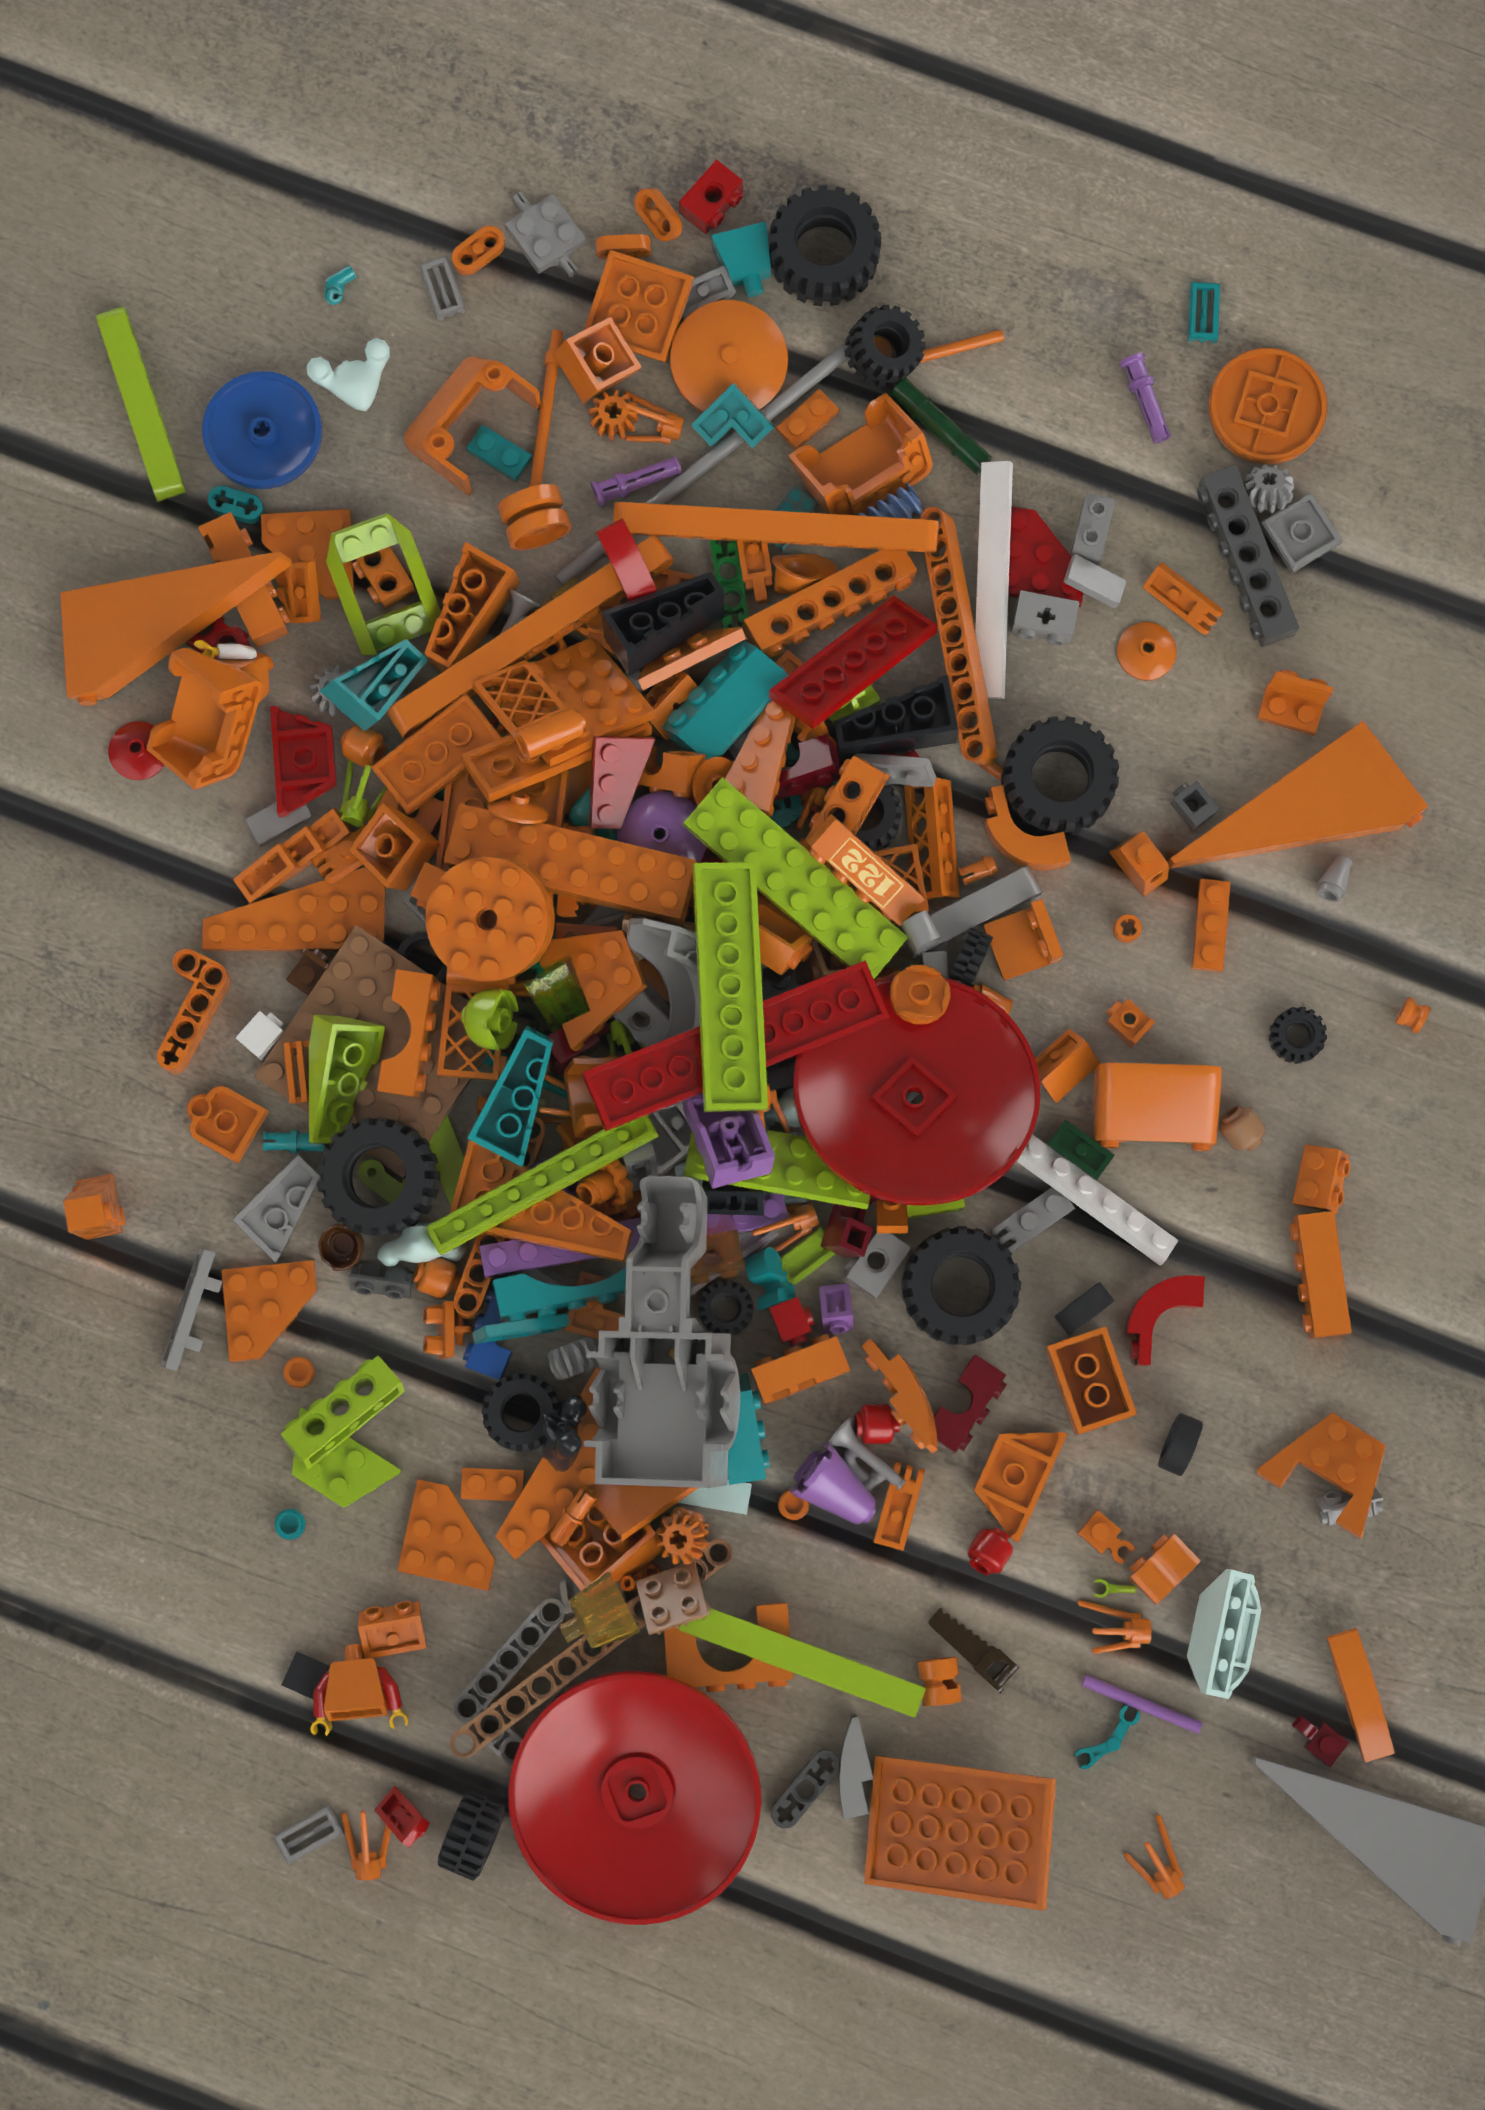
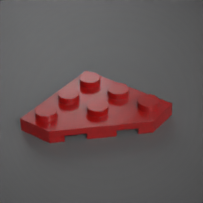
(1037, 558)

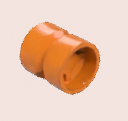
(939, 1681)

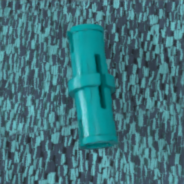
(290, 1141)

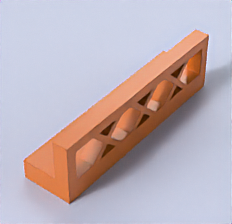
(937, 837)

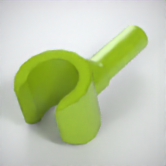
(1113, 1588)

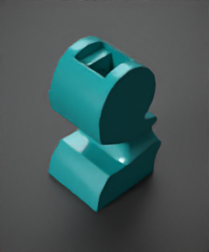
(766, 1271)

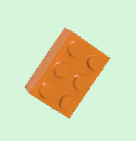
(1090, 1380)

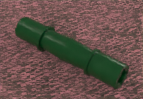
(940, 425)

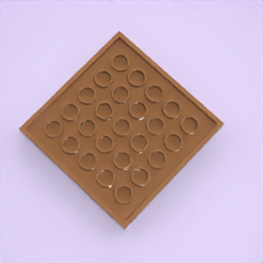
(361, 988)

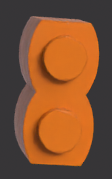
(1163, 1568)

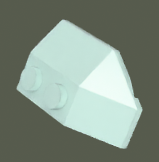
(1224, 1633)

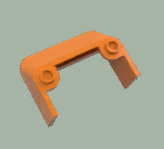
(429, 434)

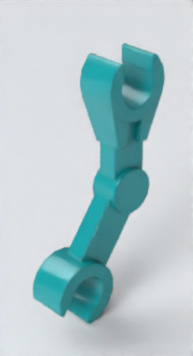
(1112, 1744)

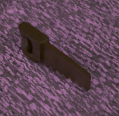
(973, 1650)

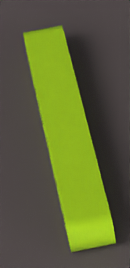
(140, 403)

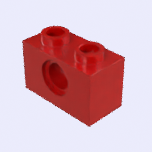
(715, 181)

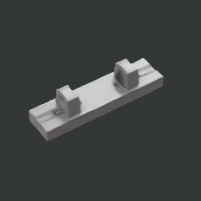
(179, 1335)

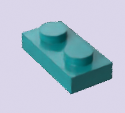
(499, 453)

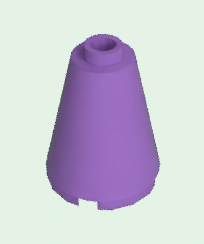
(832, 1485)

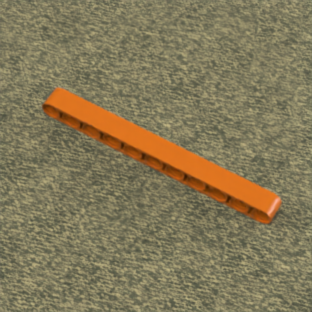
(778, 527)
(522, 640)

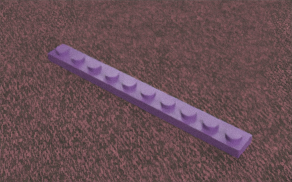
(522, 1256)

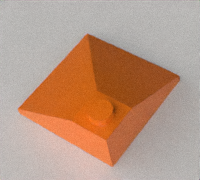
(598, 1549)

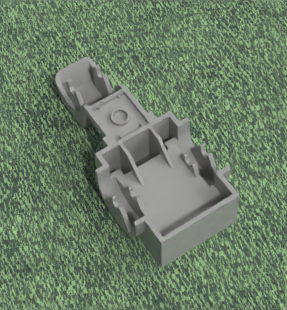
(654, 1413)

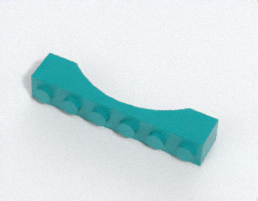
(524, 1295)

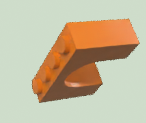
(688, 1665)

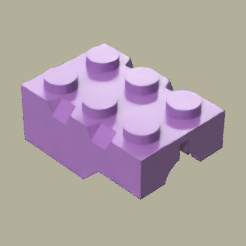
(729, 1142)

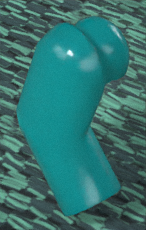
(335, 285)

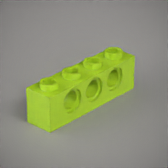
(338, 1428)

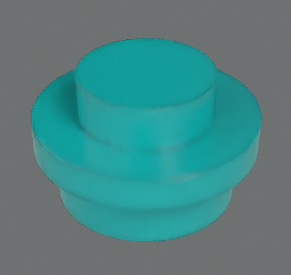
(290, 1524)

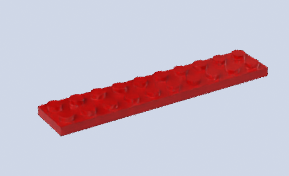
(792, 1025)

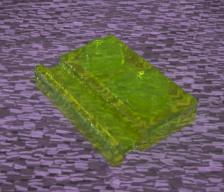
(557, 996)

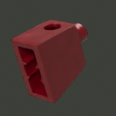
(562, 1054)

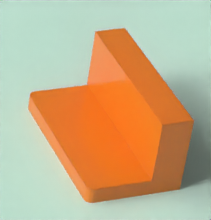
(1065, 1064)

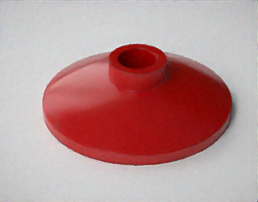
(129, 764)

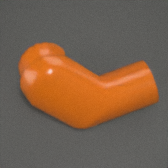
(628, 1583)

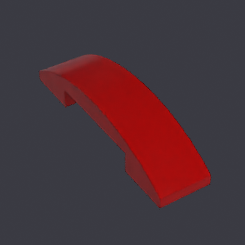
(626, 560)

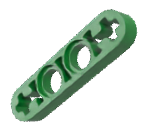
(732, 584)

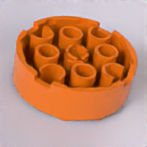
(458, 923)

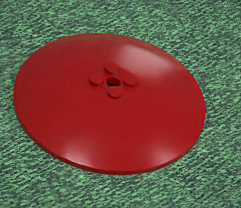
(974, 1111)

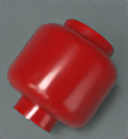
(875, 1424)
(990, 1551)

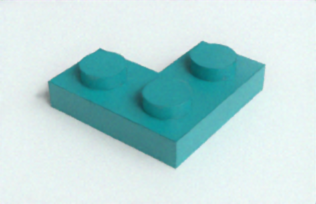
(734, 411)

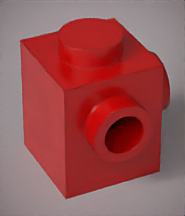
(792, 1321)

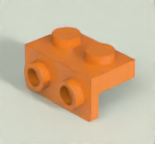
(1321, 1178)

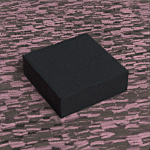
(304, 1674)

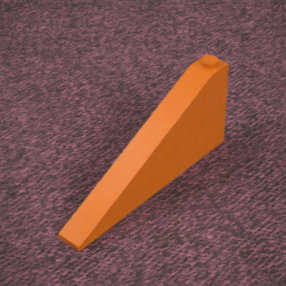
(134, 623)
(1333, 796)

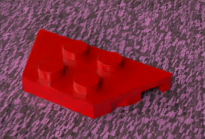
(301, 759)

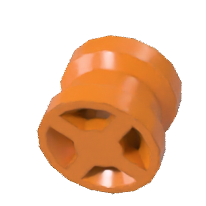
(1412, 1015)

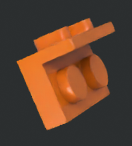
(391, 1629)

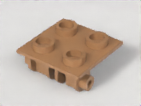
(672, 1598)

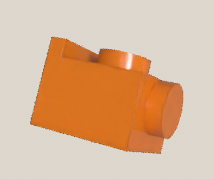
(1128, 1032)

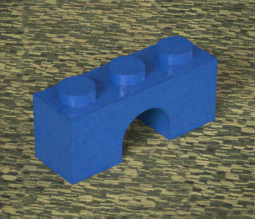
(488, 1357)

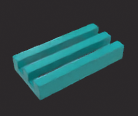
(1202, 336)

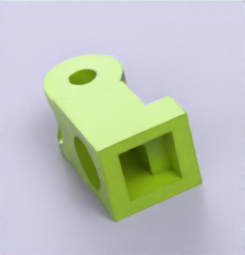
(377, 1178)

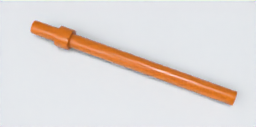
(546, 409)

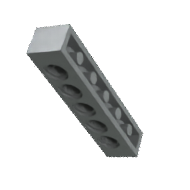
(1229, 485)

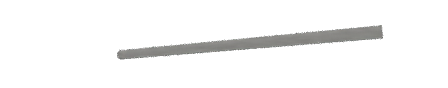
(716, 454)

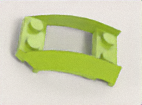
(396, 625)

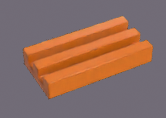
(290, 1071)

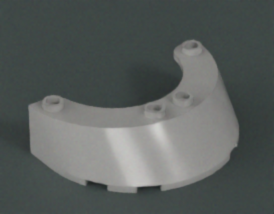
(675, 958)

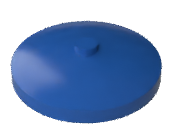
(262, 430)

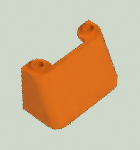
(866, 462)
(208, 720)
(1156, 1104)

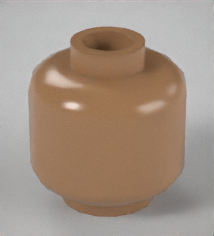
(1242, 1128)

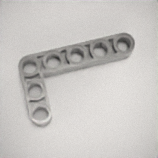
(932, 931)
(504, 1675)

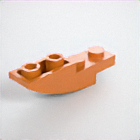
(911, 1400)

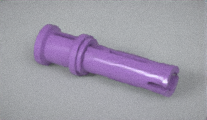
(1141, 385)
(619, 482)

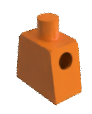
(1141, 862)

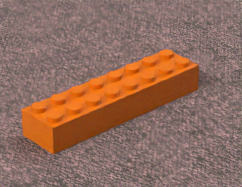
(579, 863)

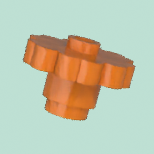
(606, 1188)

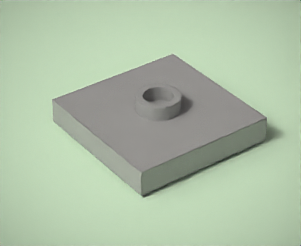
(1301, 532)

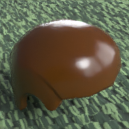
(341, 1247)

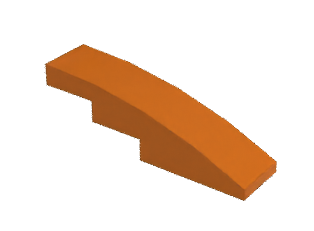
(292, 856)
(1360, 1695)

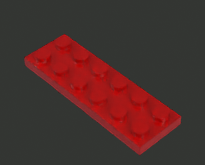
(852, 662)

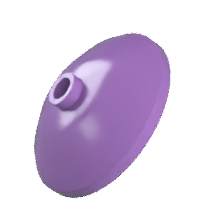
(663, 812)

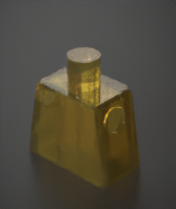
(599, 1614)

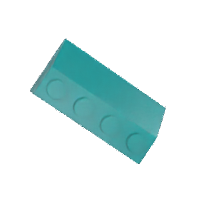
(725, 702)

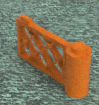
(543, 730)
(458, 984)

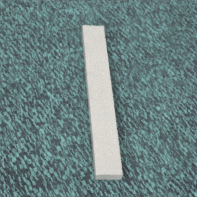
(994, 573)

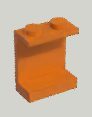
(582, 1109)

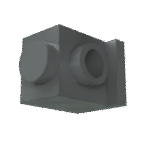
(1205, 806)

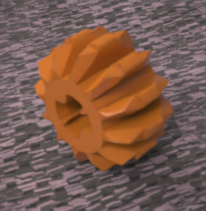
(602, 411)
(682, 1549)

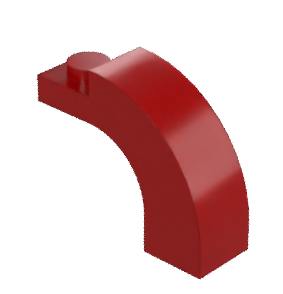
(1174, 1292)

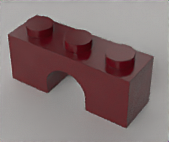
(816, 767)
(846, 1231)
(983, 1383)

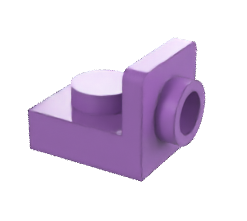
(836, 1308)

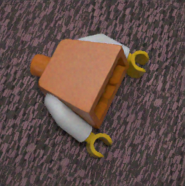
(242, 658)

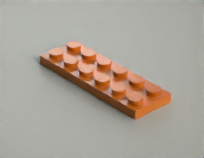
(502, 769)

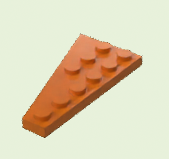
(302, 918)
(554, 1222)
(550, 1490)

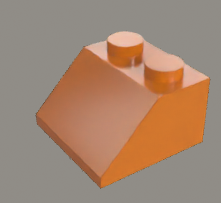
(596, 360)
(394, 847)

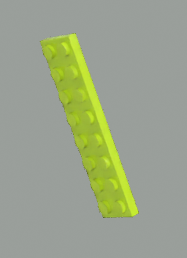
(794, 879)
(730, 987)

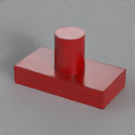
(402, 1817)

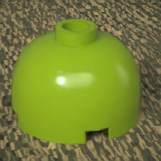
(489, 1018)

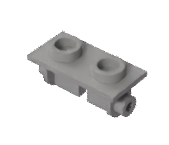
(1334, 1502)

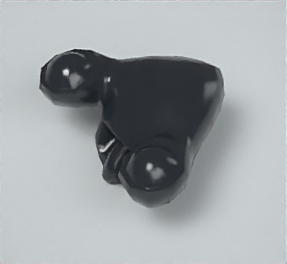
(561, 1433)

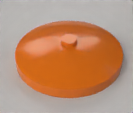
(727, 346)

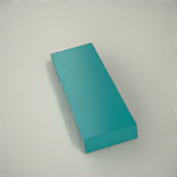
(520, 1328)

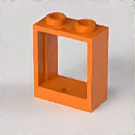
(781, 940)

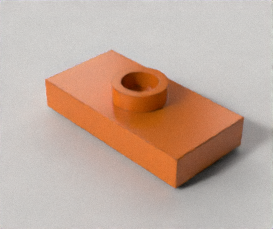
(891, 1217)

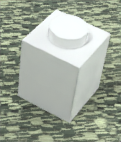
(261, 1034)

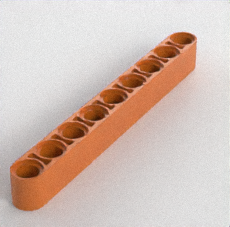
(965, 647)

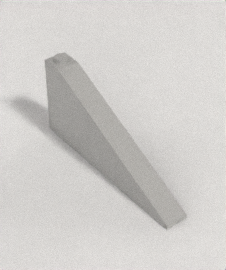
(1416, 1852)

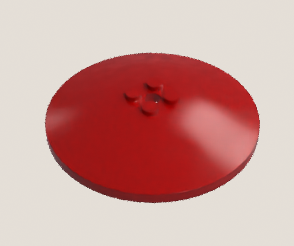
(624, 1853)

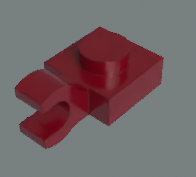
(1322, 1741)

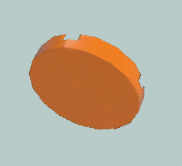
(919, 994)

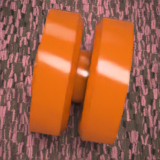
(534, 517)

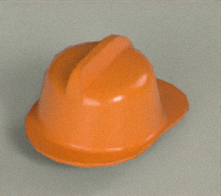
(800, 571)

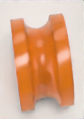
(1117, 929)

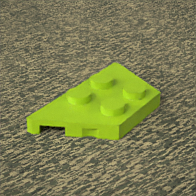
(346, 1471)

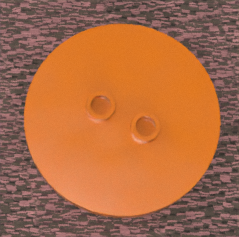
(1267, 406)

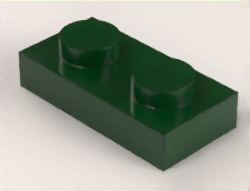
(1080, 1149)

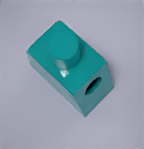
(744, 256)

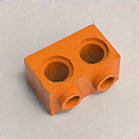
(387, 570)

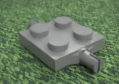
(545, 234)

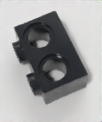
(734, 1200)

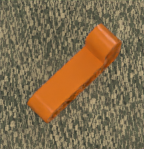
(187, 1015)

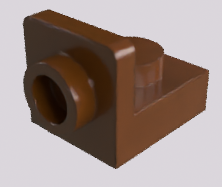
(308, 970)

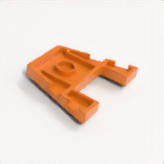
(606, 974)
(1341, 1457)

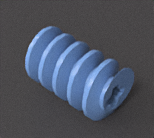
(901, 506)

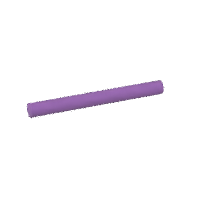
(1141, 1704)

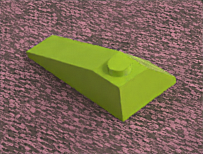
(338, 1065)

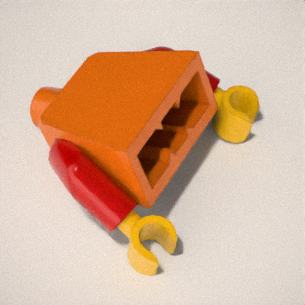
(355, 1691)

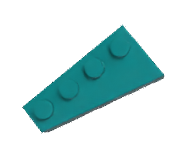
(512, 1105)

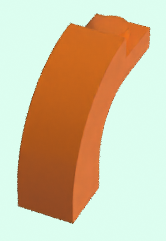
(1020, 848)

